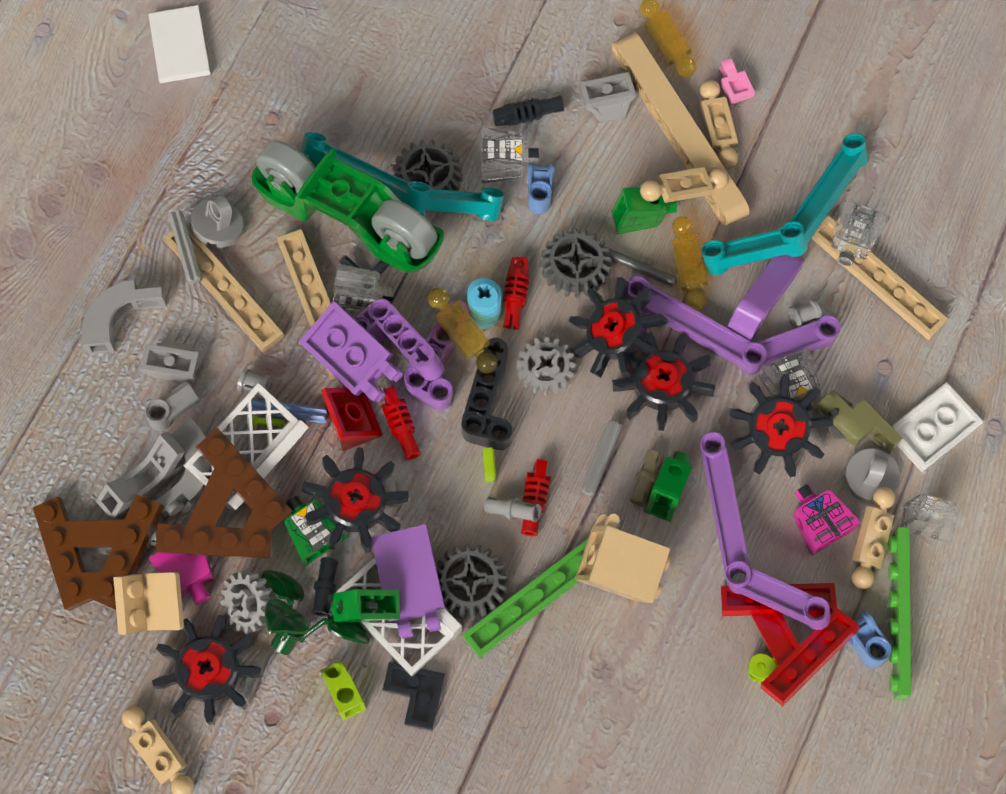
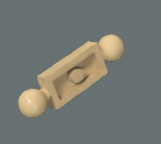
(719, 123)
(684, 184)
(873, 537)
(157, 751)

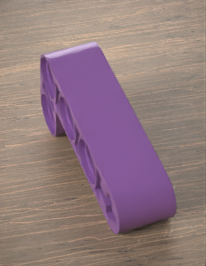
(764, 295)
(386, 322)
(426, 391)

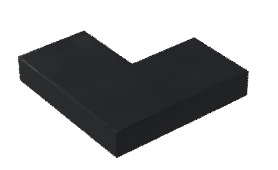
(424, 693)

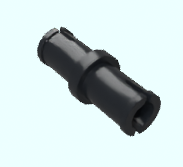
(324, 586)

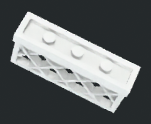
(271, 453)
(449, 626)

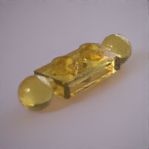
(668, 38)
(689, 262)
(462, 330)

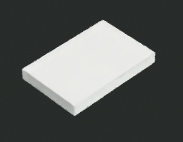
(179, 44)
(935, 426)

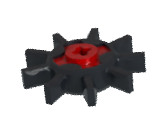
(617, 328)
(675, 385)
(788, 439)
(354, 516)
(207, 686)

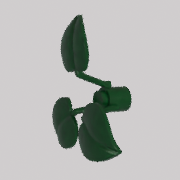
(293, 626)

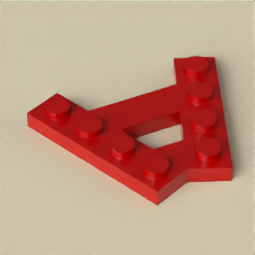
(794, 661)

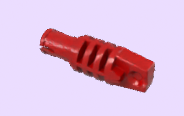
(515, 291)
(400, 423)
(535, 492)

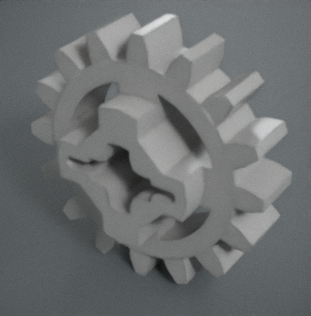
(546, 377)
(245, 600)

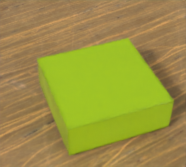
(489, 465)

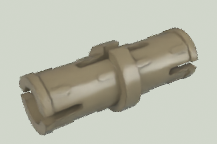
(646, 478)

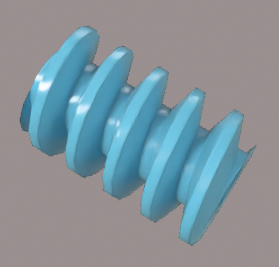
(484, 302)

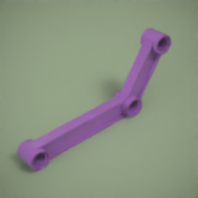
(728, 343)
(733, 547)

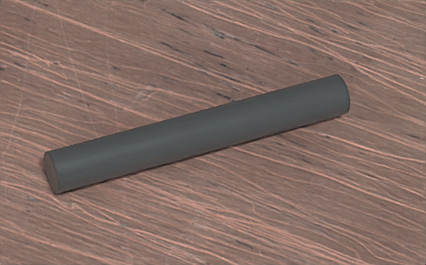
(642, 267)

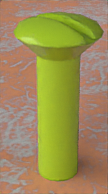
(256, 420)

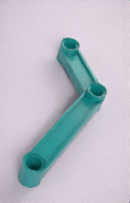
(418, 195)
(795, 234)

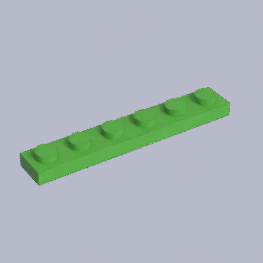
(525, 604)
(900, 623)

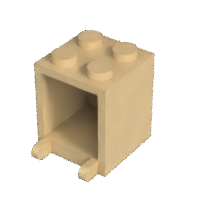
(622, 562)

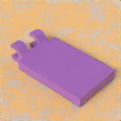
(350, 352)
(408, 565)

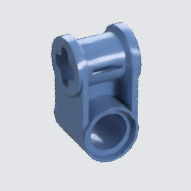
(540, 184)
(868, 637)

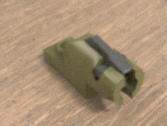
(857, 422)

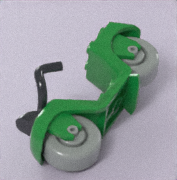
(364, 204)

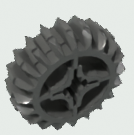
(447, 165)
(597, 259)
(482, 580)

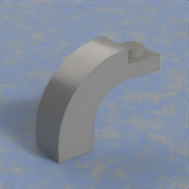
(110, 308)
(145, 480)
(189, 487)

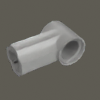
(173, 404)

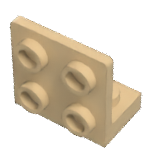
(148, 602)

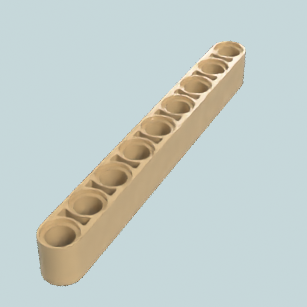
(677, 123)

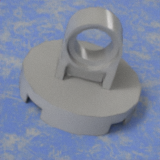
(216, 222)
(869, 471)

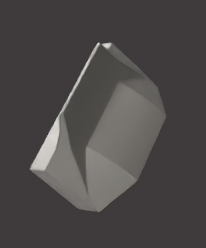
(608, 96)
(170, 361)

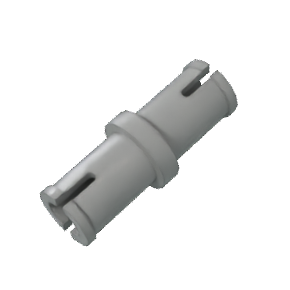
(512, 508)

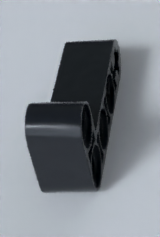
(482, 415)

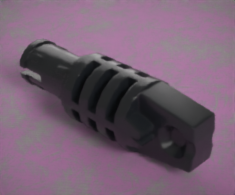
(527, 110)

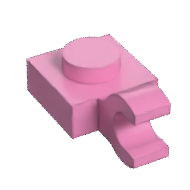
(734, 84)

